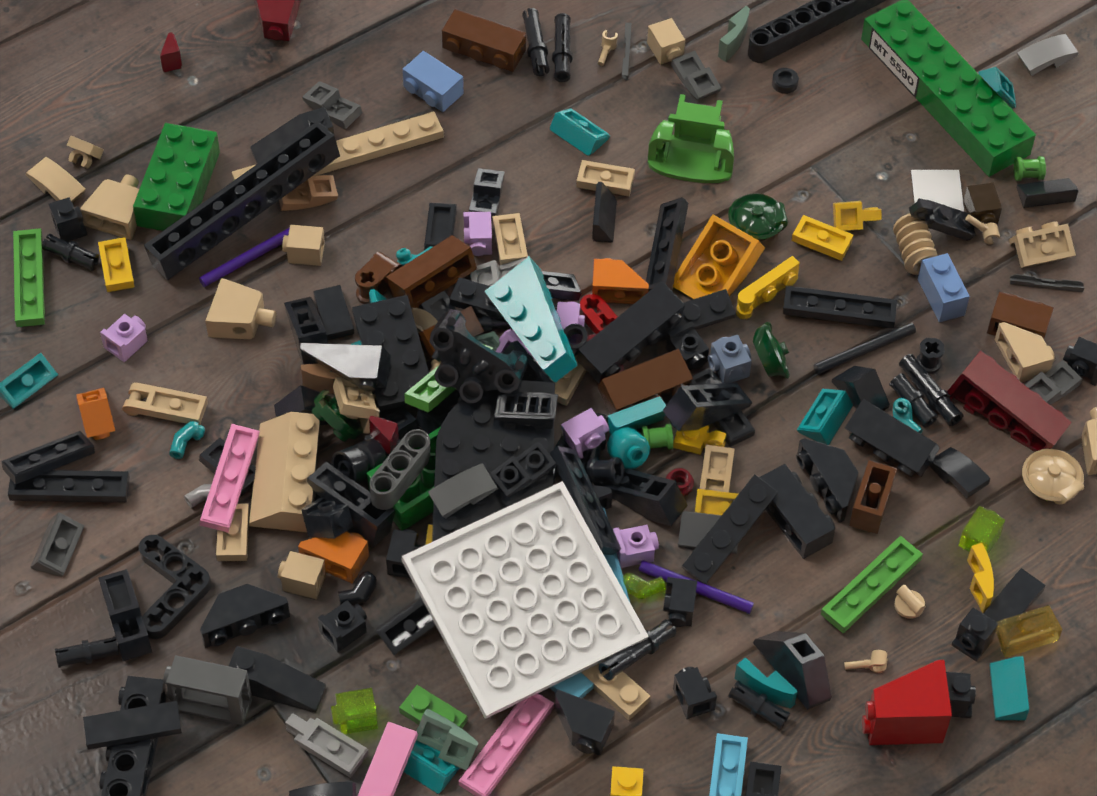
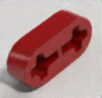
(593, 319)

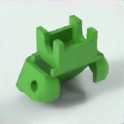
(699, 147)

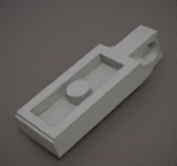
(327, 744)

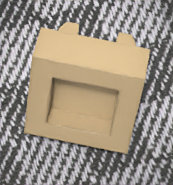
(83, 149)

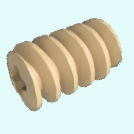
(913, 242)

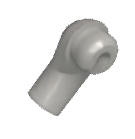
(197, 495)

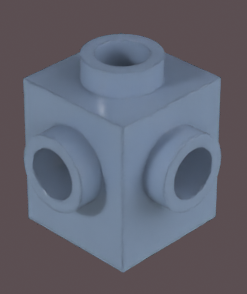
(730, 359)

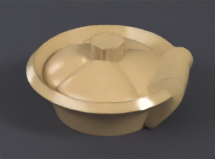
(1053, 475)

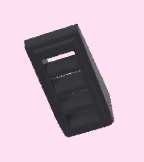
(538, 399)

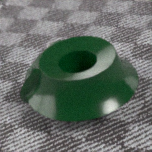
(758, 215)
(771, 351)

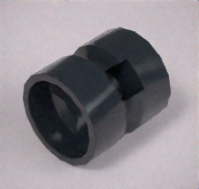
(359, 459)

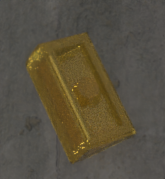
(1028, 631)

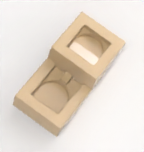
(55, 180)
(717, 468)

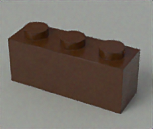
(484, 40)
(432, 271)
(645, 382)

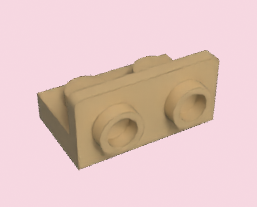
(1043, 245)
(355, 402)

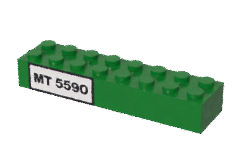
(947, 87)

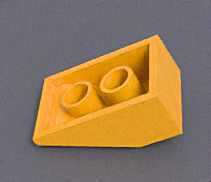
(717, 260)

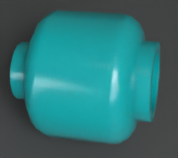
(629, 446)

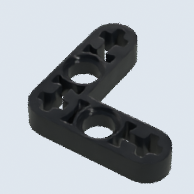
(181, 585)

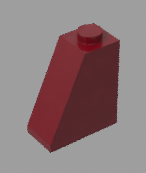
(277, 17)

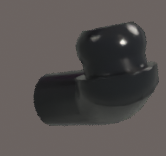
(362, 590)

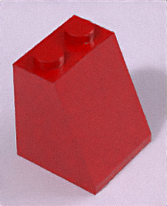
(910, 708)

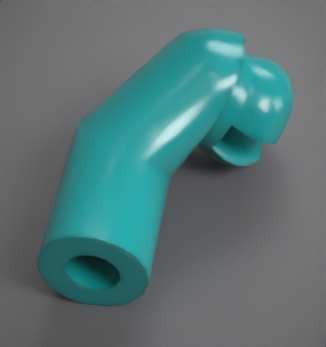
(182, 436)

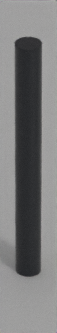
(864, 348)

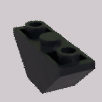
(830, 474)
(242, 613)
(799, 663)

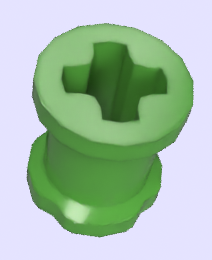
(1021, 171)
(658, 437)

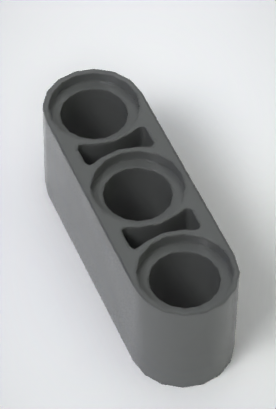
(399, 481)

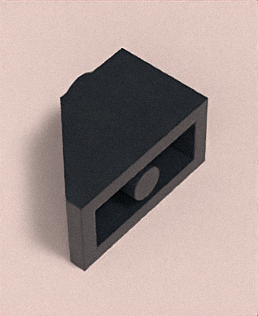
(584, 722)

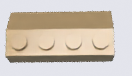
(282, 467)

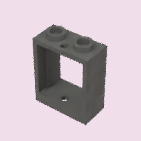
(209, 689)

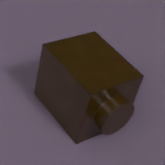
(983, 203)

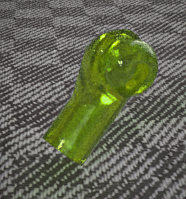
(642, 589)

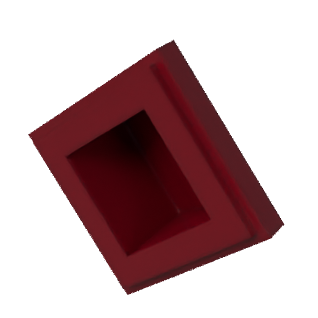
(170, 54)
(384, 432)

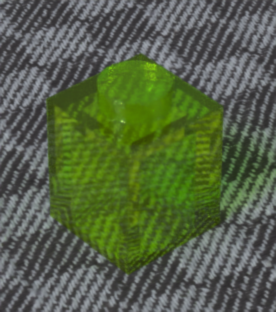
(982, 528)
(355, 711)

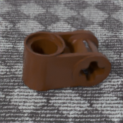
(374, 275)

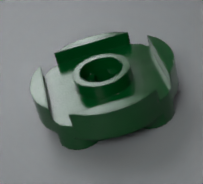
(327, 410)

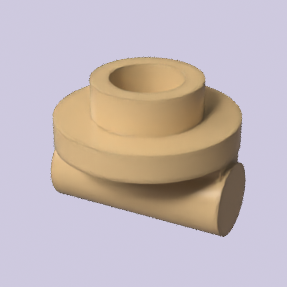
(909, 603)

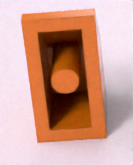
(617, 282)
(96, 413)
(342, 555)

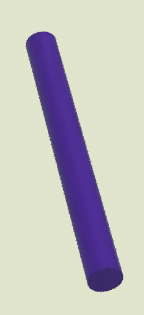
(243, 259)
(702, 589)

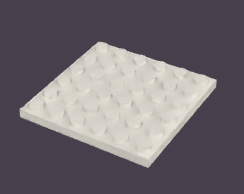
(524, 599)

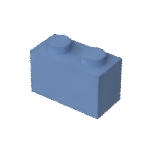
(432, 81)
(943, 287)

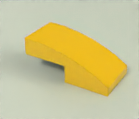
(983, 581)

